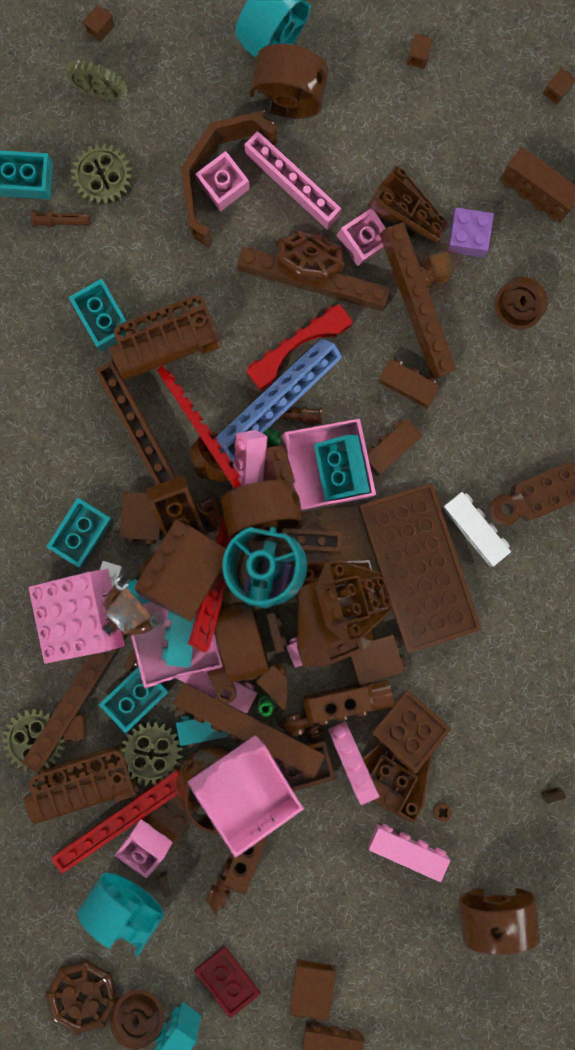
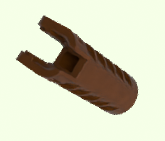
(164, 340)
(81, 789)

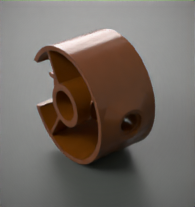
(291, 80)
(262, 507)
(241, 642)
(193, 766)
(499, 922)

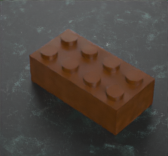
(539, 185)
(174, 502)
(323, 775)

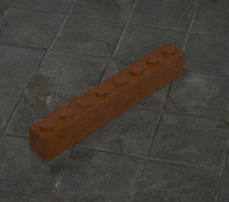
(335, 286)
(417, 300)
(136, 423)
(244, 727)

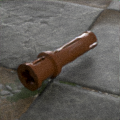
(50, 218)
(304, 414)

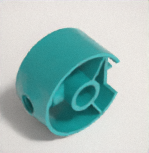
(271, 23)
(262, 583)
(120, 910)

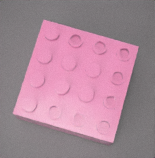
(304, 463)
(72, 615)
(149, 653)
(244, 794)

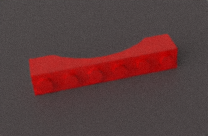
(329, 325)

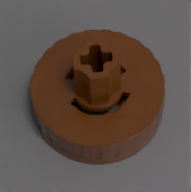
(524, 293)
(205, 463)
(135, 1030)

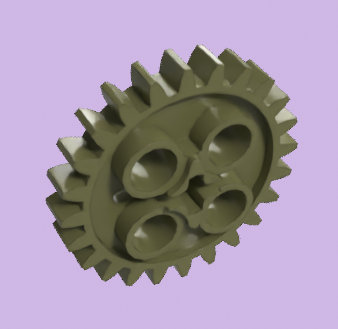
(96, 81)
(85, 182)
(154, 734)
(18, 748)

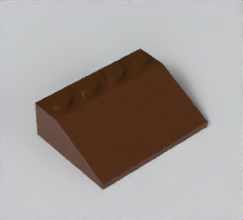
(181, 571)

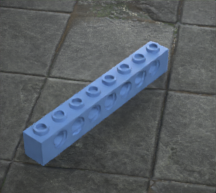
(281, 394)

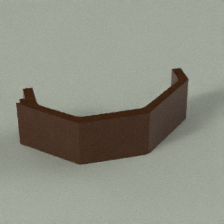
(216, 134)

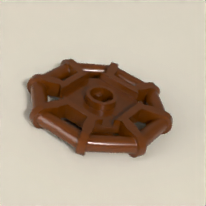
(310, 255)
(76, 1007)

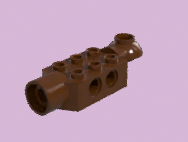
(536, 496)
(366, 698)
(235, 875)

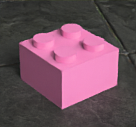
(222, 181)
(362, 237)
(143, 848)

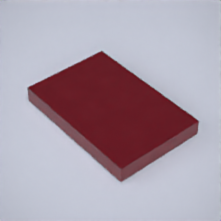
(227, 981)

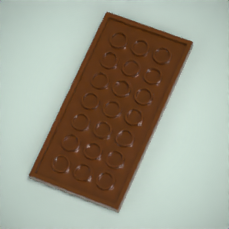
(419, 568)

